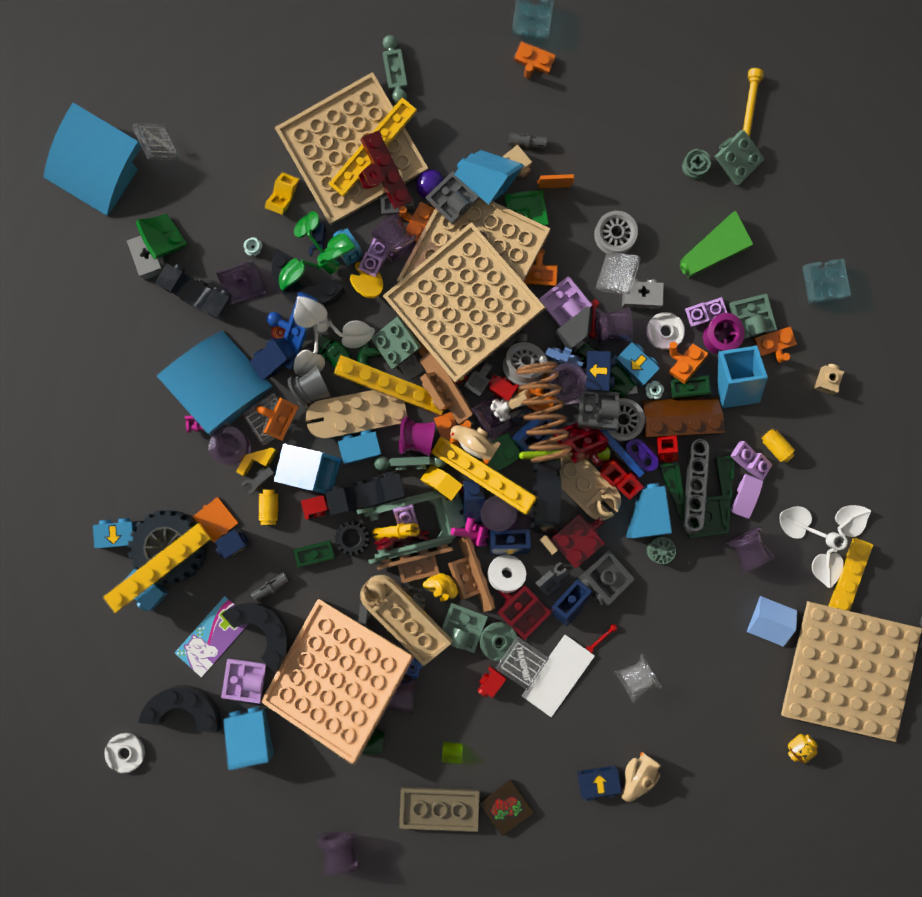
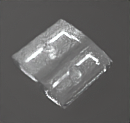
(618, 273)

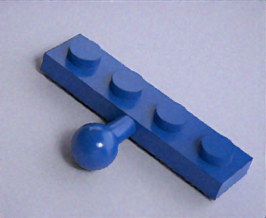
(294, 333)

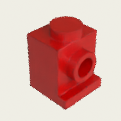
(502, 387)
(667, 453)
(610, 471)
(630, 485)
(315, 506)
(491, 682)

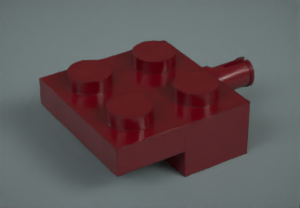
(584, 443)
(578, 539)
(523, 611)

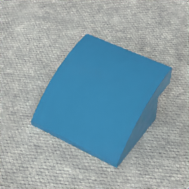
(91, 159)
(214, 382)

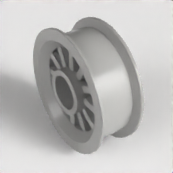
(609, 218)
(517, 357)
(640, 421)

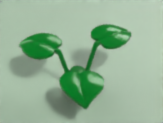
(326, 260)

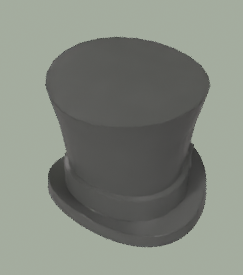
(308, 388)

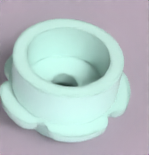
(252, 241)
(649, 390)

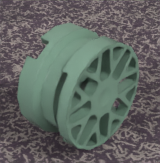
(696, 163)
(661, 550)

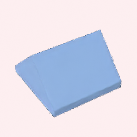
(773, 621)

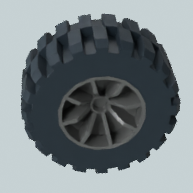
(159, 532)

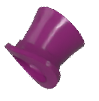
(723, 333)
(416, 436)

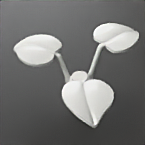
(313, 313)
(852, 523)

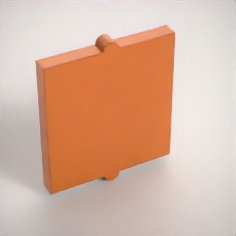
(555, 181)
(216, 519)

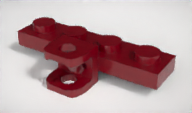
(383, 171)

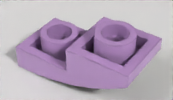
(373, 258)
(705, 312)
(750, 460)
(747, 496)
(405, 515)

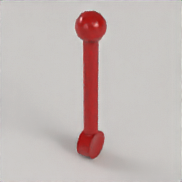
(592, 334)
(613, 628)

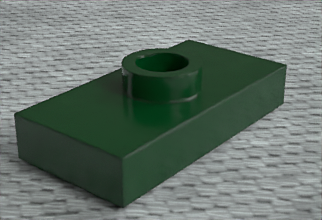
(694, 387)
(314, 553)

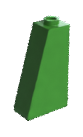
(719, 245)

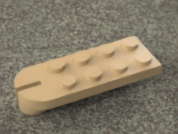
(354, 414)
(587, 487)
(403, 618)

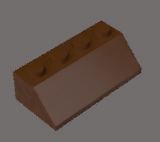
(682, 417)

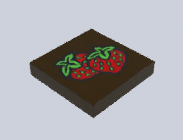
(506, 807)

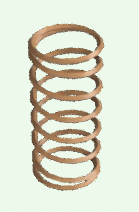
(545, 368)

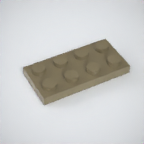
(439, 809)

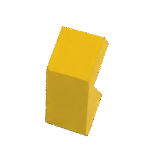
(282, 194)
(264, 457)
(441, 481)

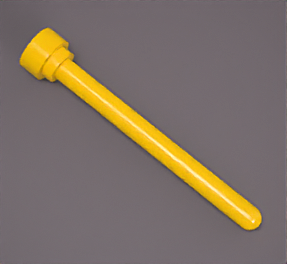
(755, 77)

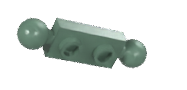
(394, 68)
(382, 462)

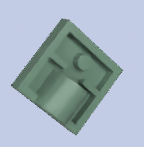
(739, 157)
(754, 314)
(396, 342)
(464, 627)

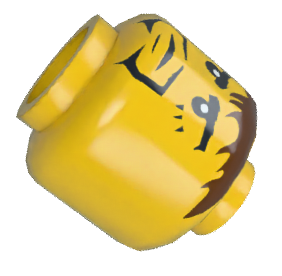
(802, 748)

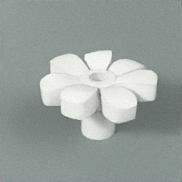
(502, 409)

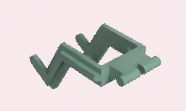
(447, 516)

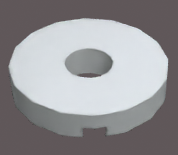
(654, 333)
(509, 563)
(136, 750)

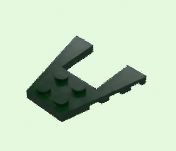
(716, 507)

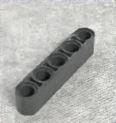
(699, 478)

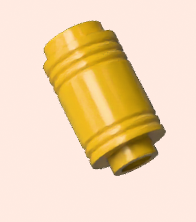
(778, 445)
(268, 507)

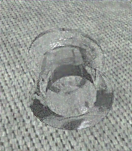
(637, 679)

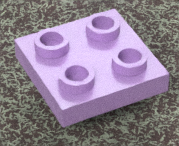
(564, 301)
(244, 680)

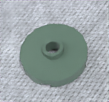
(489, 636)

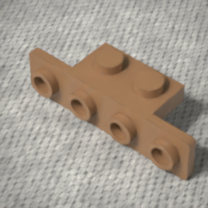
(444, 390)
(417, 566)
(469, 576)

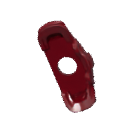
(391, 543)

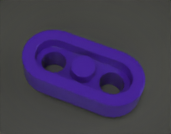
(642, 454)

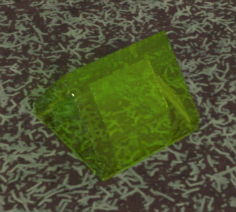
(452, 752)

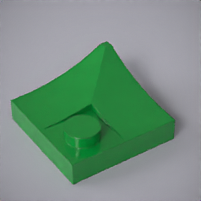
(529, 204)
(160, 235)

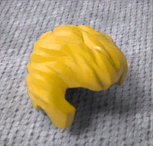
(442, 586)

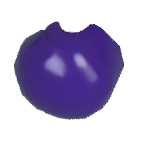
(428, 181)

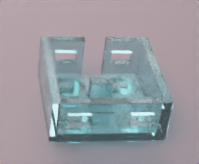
(532, 19)
(827, 282)

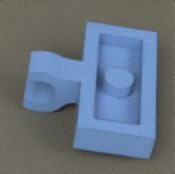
(560, 357)

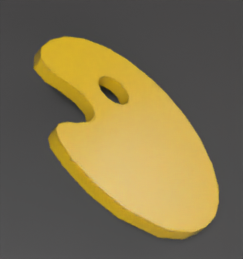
(367, 284)

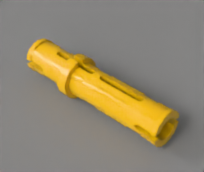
(400, 530)

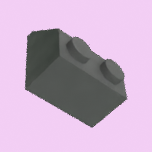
(574, 331)

